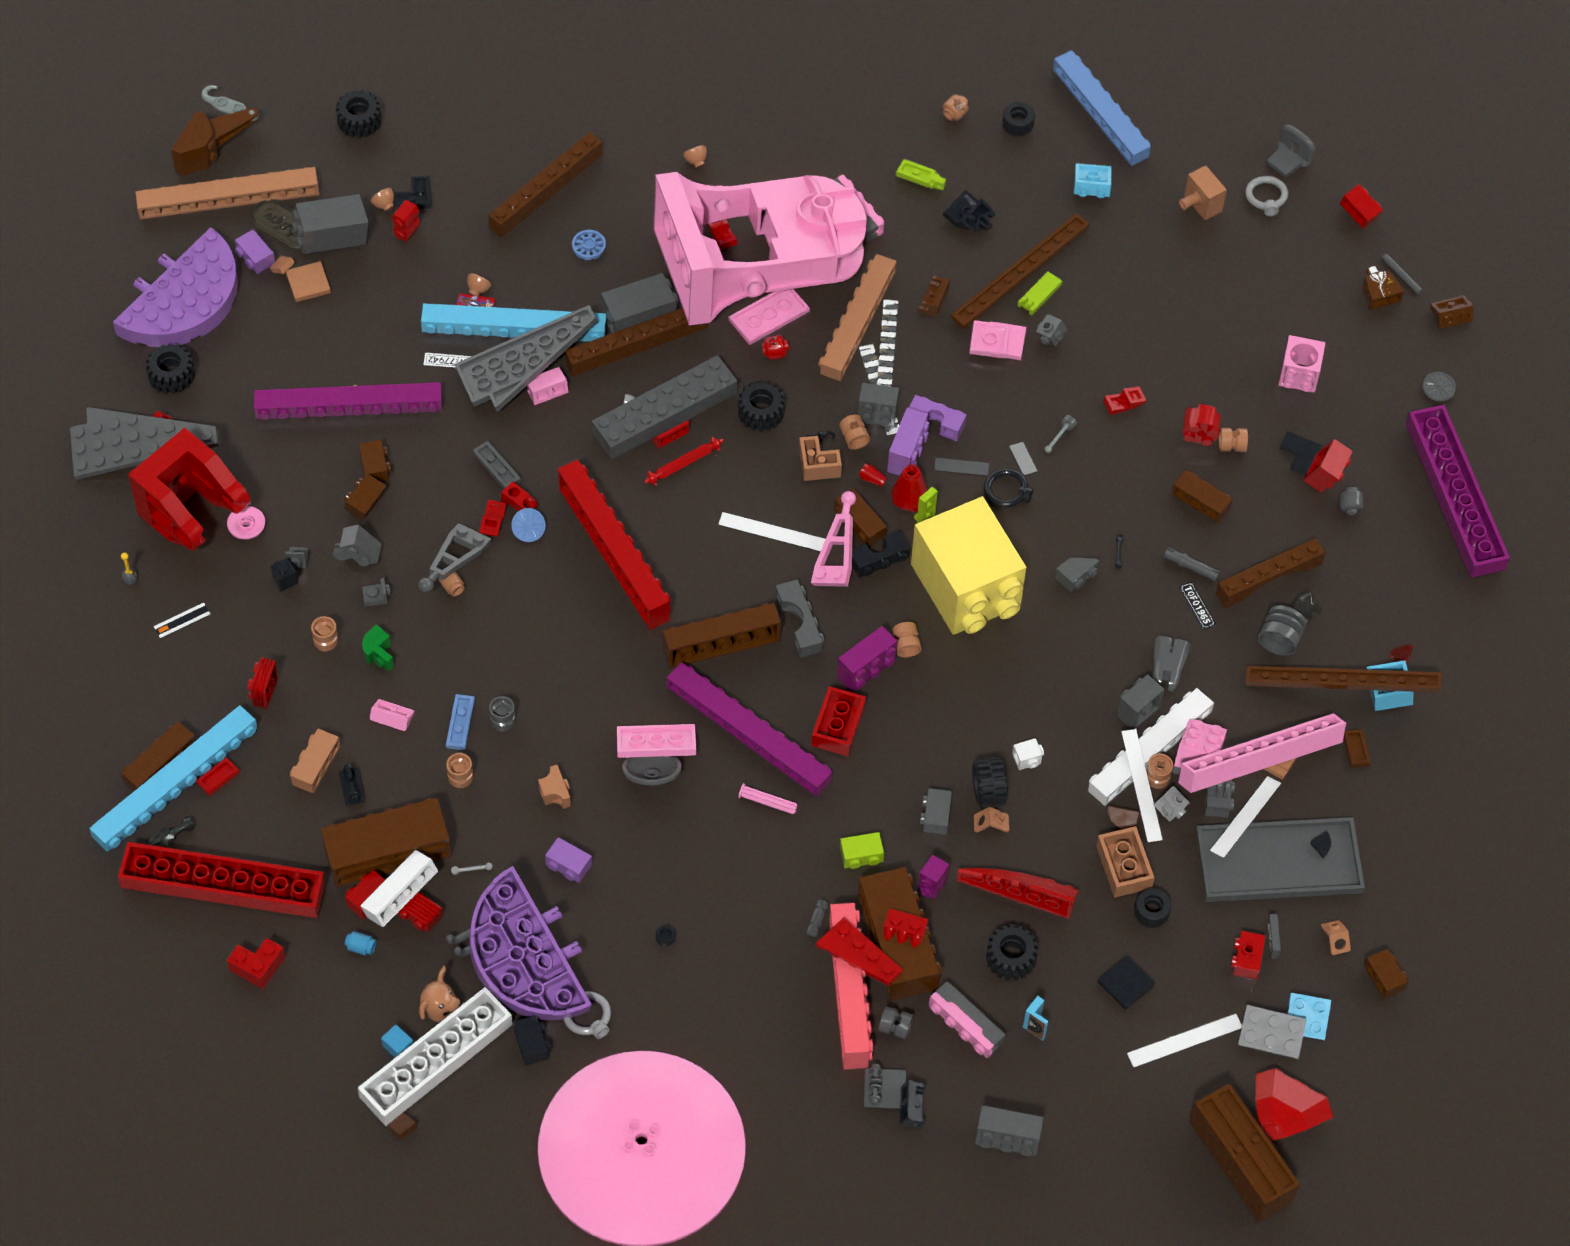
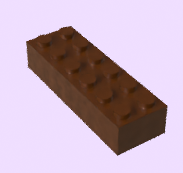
(721, 635)

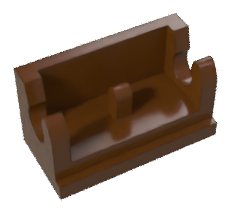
(934, 296)

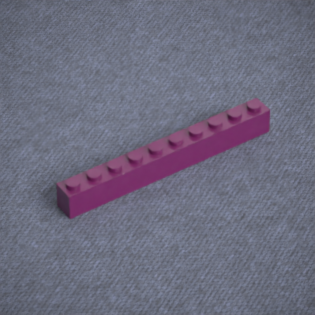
(348, 400)
(749, 729)

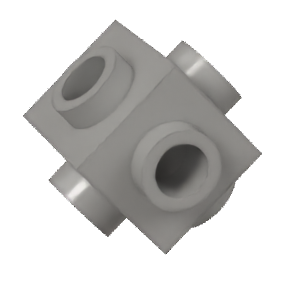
(1172, 804)

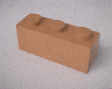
(315, 760)

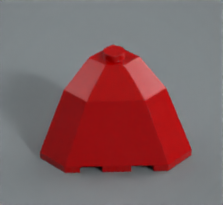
(1288, 1105)

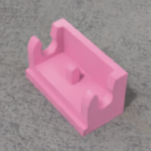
(547, 386)

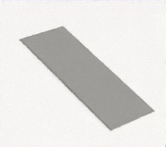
(1023, 458)

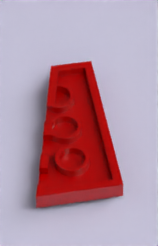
(852, 946)

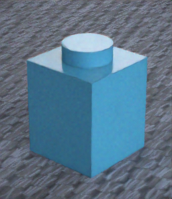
(396, 1041)

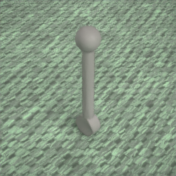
(455, 870)

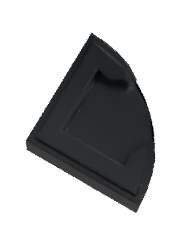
(1322, 844)

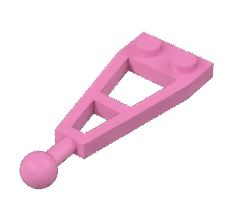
(837, 575)

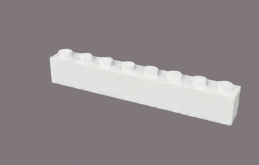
(1155, 740)

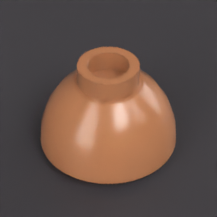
(696, 156)
(383, 199)
(477, 284)

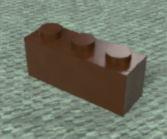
(1202, 496)
(865, 521)

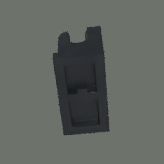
(911, 1104)

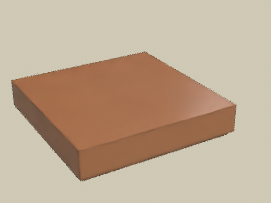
(308, 281)

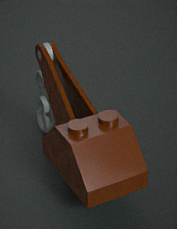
(201, 137)

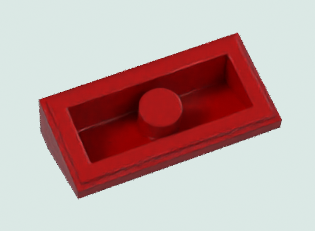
(671, 434)

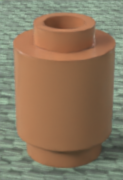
(453, 584)

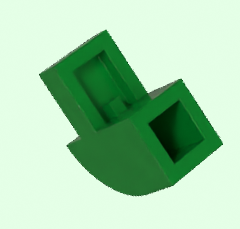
(375, 646)

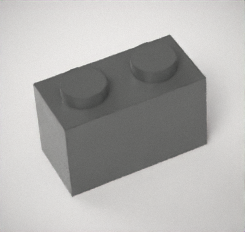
(937, 811)

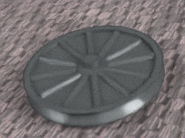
(1439, 386)

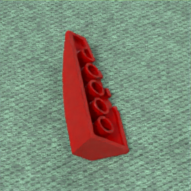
(1023, 888)

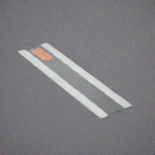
(182, 620)

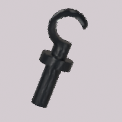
(822, 435)

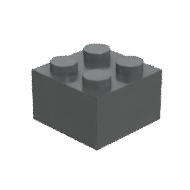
(878, 404)
(1140, 702)

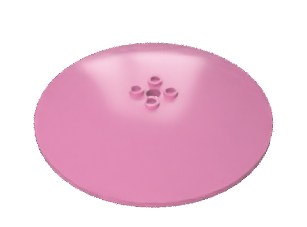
(651, 1189)

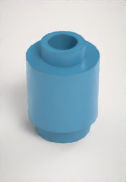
(360, 943)

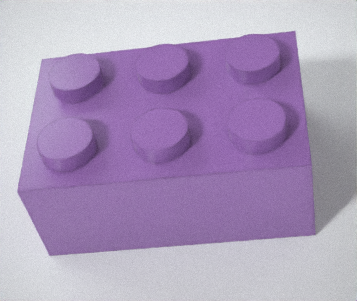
(908, 441)

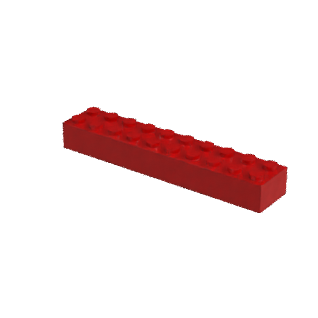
(614, 544)
(222, 880)

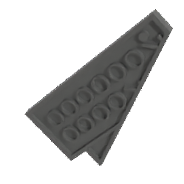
(512, 365)
(125, 440)

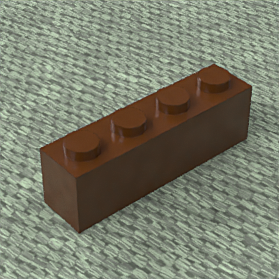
(158, 755)

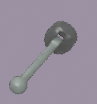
(1068, 423)

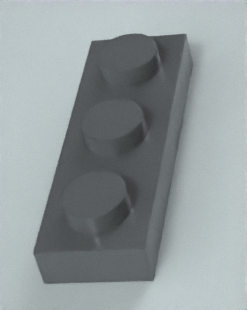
(496, 465)

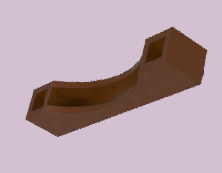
(1246, 582)

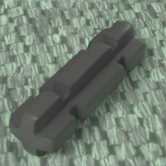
(817, 918)

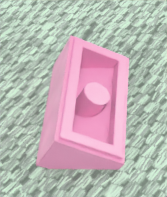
(391, 714)

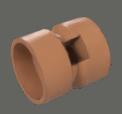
(854, 432)
(1233, 439)
(324, 633)
(907, 641)
(459, 770)
(1159, 770)

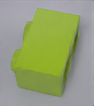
(861, 850)

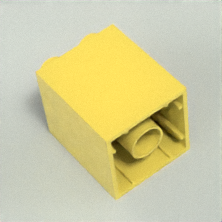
(968, 566)

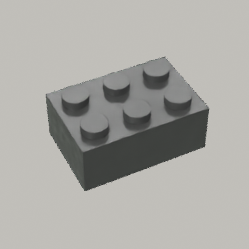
(1009, 1131)

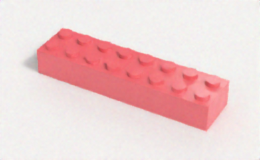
(851, 999)

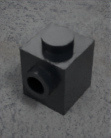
(284, 574)

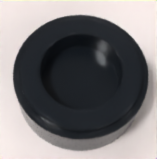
(665, 935)

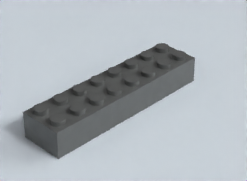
(664, 407)

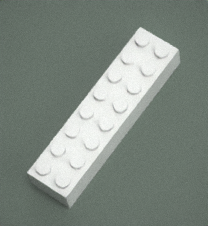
(435, 1056)

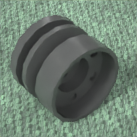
(1282, 630)

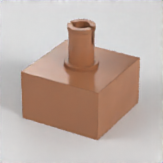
(1204, 193)

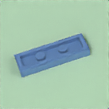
(460, 722)

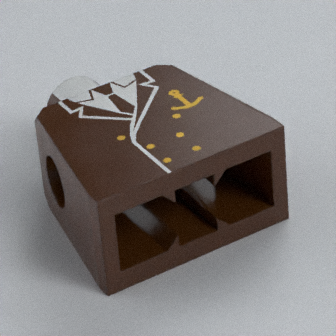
(1381, 289)

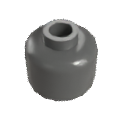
(1351, 500)

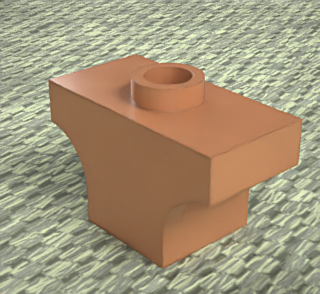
(554, 788)

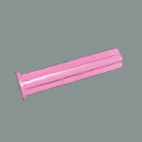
(767, 799)

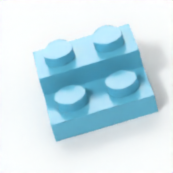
(1092, 180)

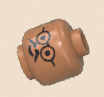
(955, 107)

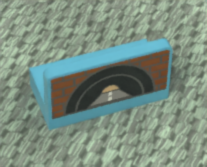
(1033, 1021)

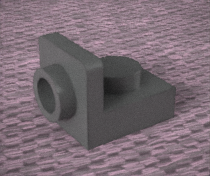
(376, 594)

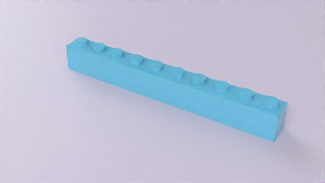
(496, 321)
(173, 778)

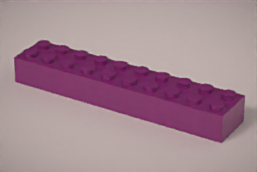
(1457, 491)

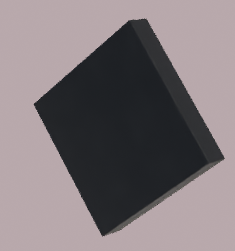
(1126, 982)

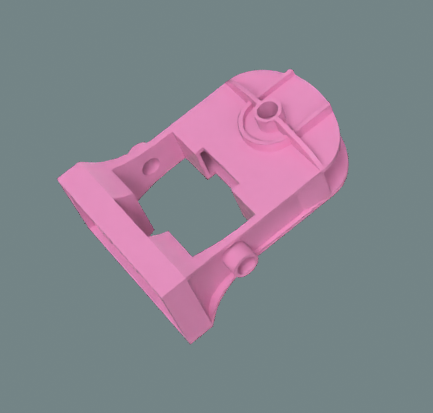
(807, 220)

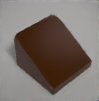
(402, 1126)

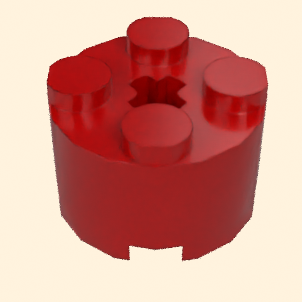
(1201, 424)

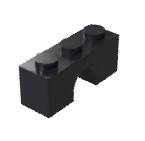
(895, 550)

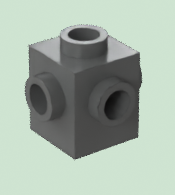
(1051, 330)

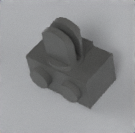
(357, 545)
(1218, 799)

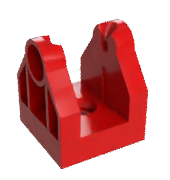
(172, 477)

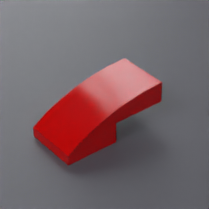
(722, 234)
(1127, 400)
(493, 518)

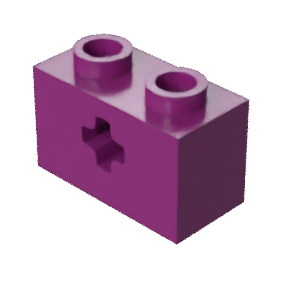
(933, 877)

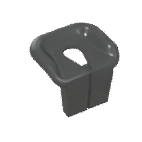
(1284, 158)

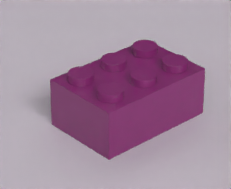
(867, 659)

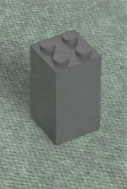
(330, 224)
(638, 302)

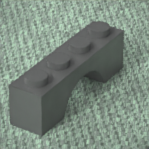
(792, 599)

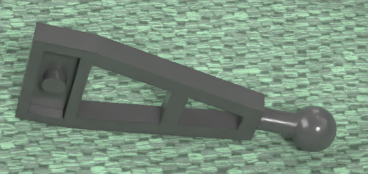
(464, 536)

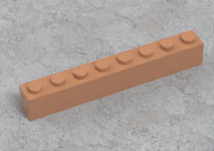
(858, 317)

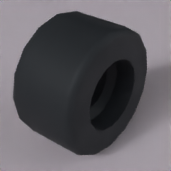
(1018, 127)
(1156, 897)

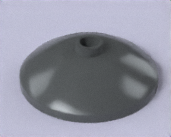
(651, 770)

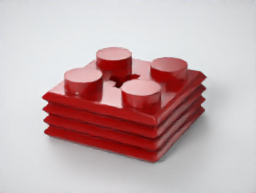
(263, 682)

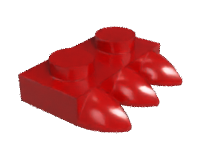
(905, 926)

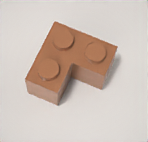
(818, 463)

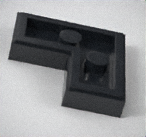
(419, 195)
(1303, 449)

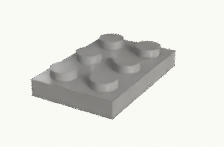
(1272, 1032)

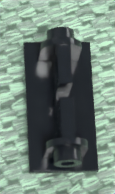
(351, 785)

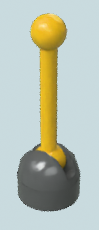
(127, 574)

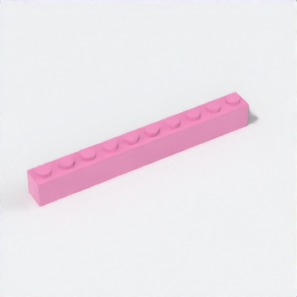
(1261, 753)

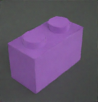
(254, 251)
(568, 860)

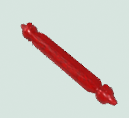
(683, 461)

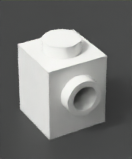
(1027, 754)

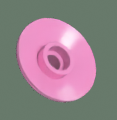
(248, 516)

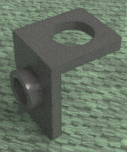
(297, 556)

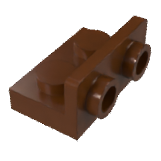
(1453, 311)

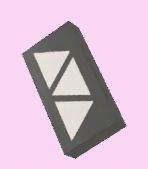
(1273, 936)

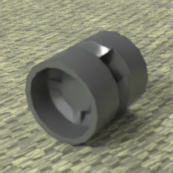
(502, 713)
(889, 1020)

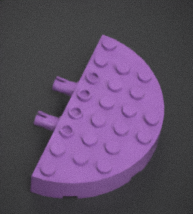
(186, 298)
(520, 956)

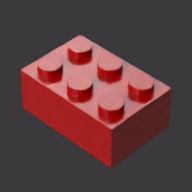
(838, 721)

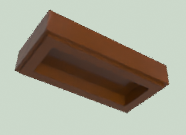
(1356, 748)

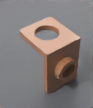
(992, 818)
(1336, 931)

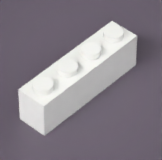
(399, 888)

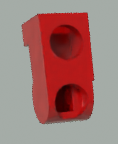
(517, 497)

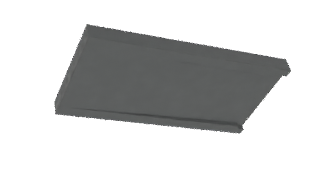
(1280, 861)

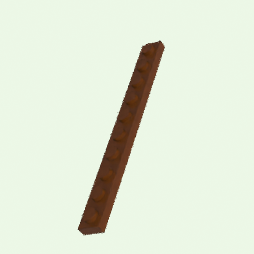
(1019, 271)
(1344, 679)

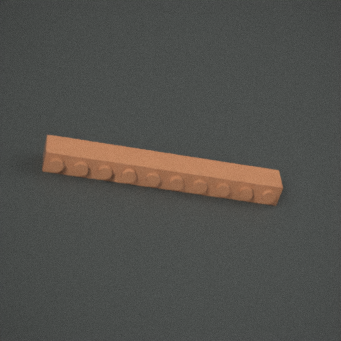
(226, 193)

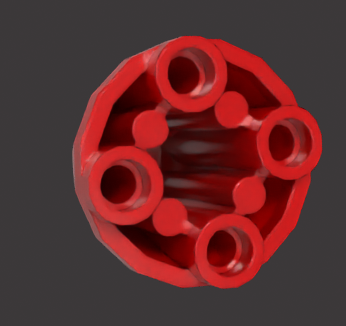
(908, 489)

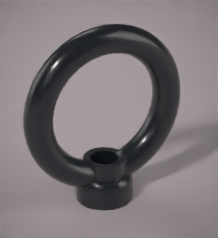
(1024, 494)

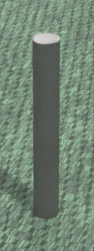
(1402, 274)

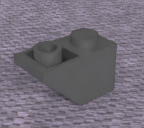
(1076, 571)

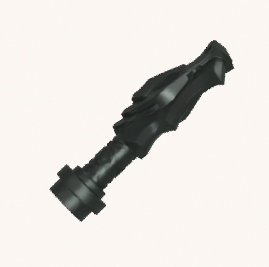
(164, 837)

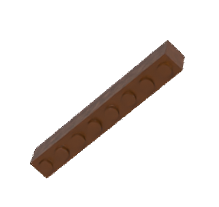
(545, 184)
(629, 341)

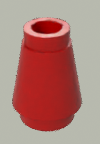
(872, 475)

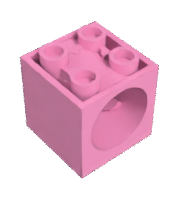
(1306, 353)

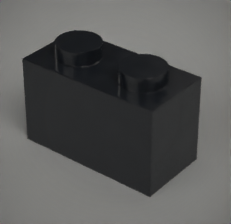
(531, 1040)

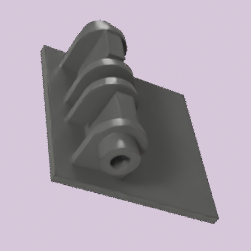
(883, 1087)

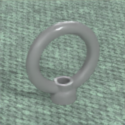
(1270, 206)
(599, 1027)

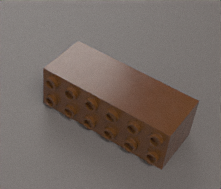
(385, 840)
(894, 891)
(1244, 1153)

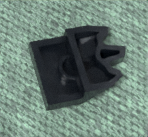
(969, 213)

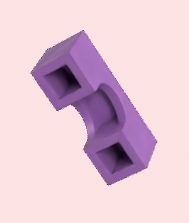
(951, 420)

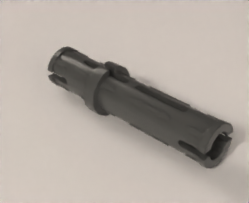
(1196, 566)

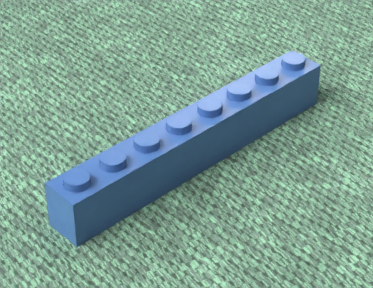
(1102, 107)

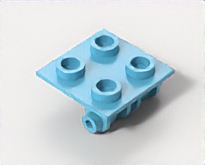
(1313, 1009)

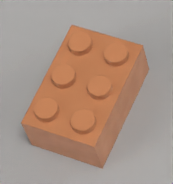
(1125, 861)

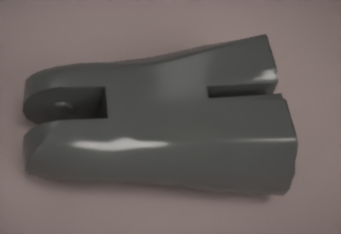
(1169, 660)

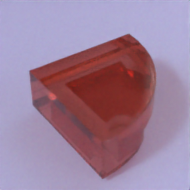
(1402, 653)

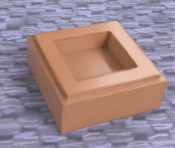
(282, 264)

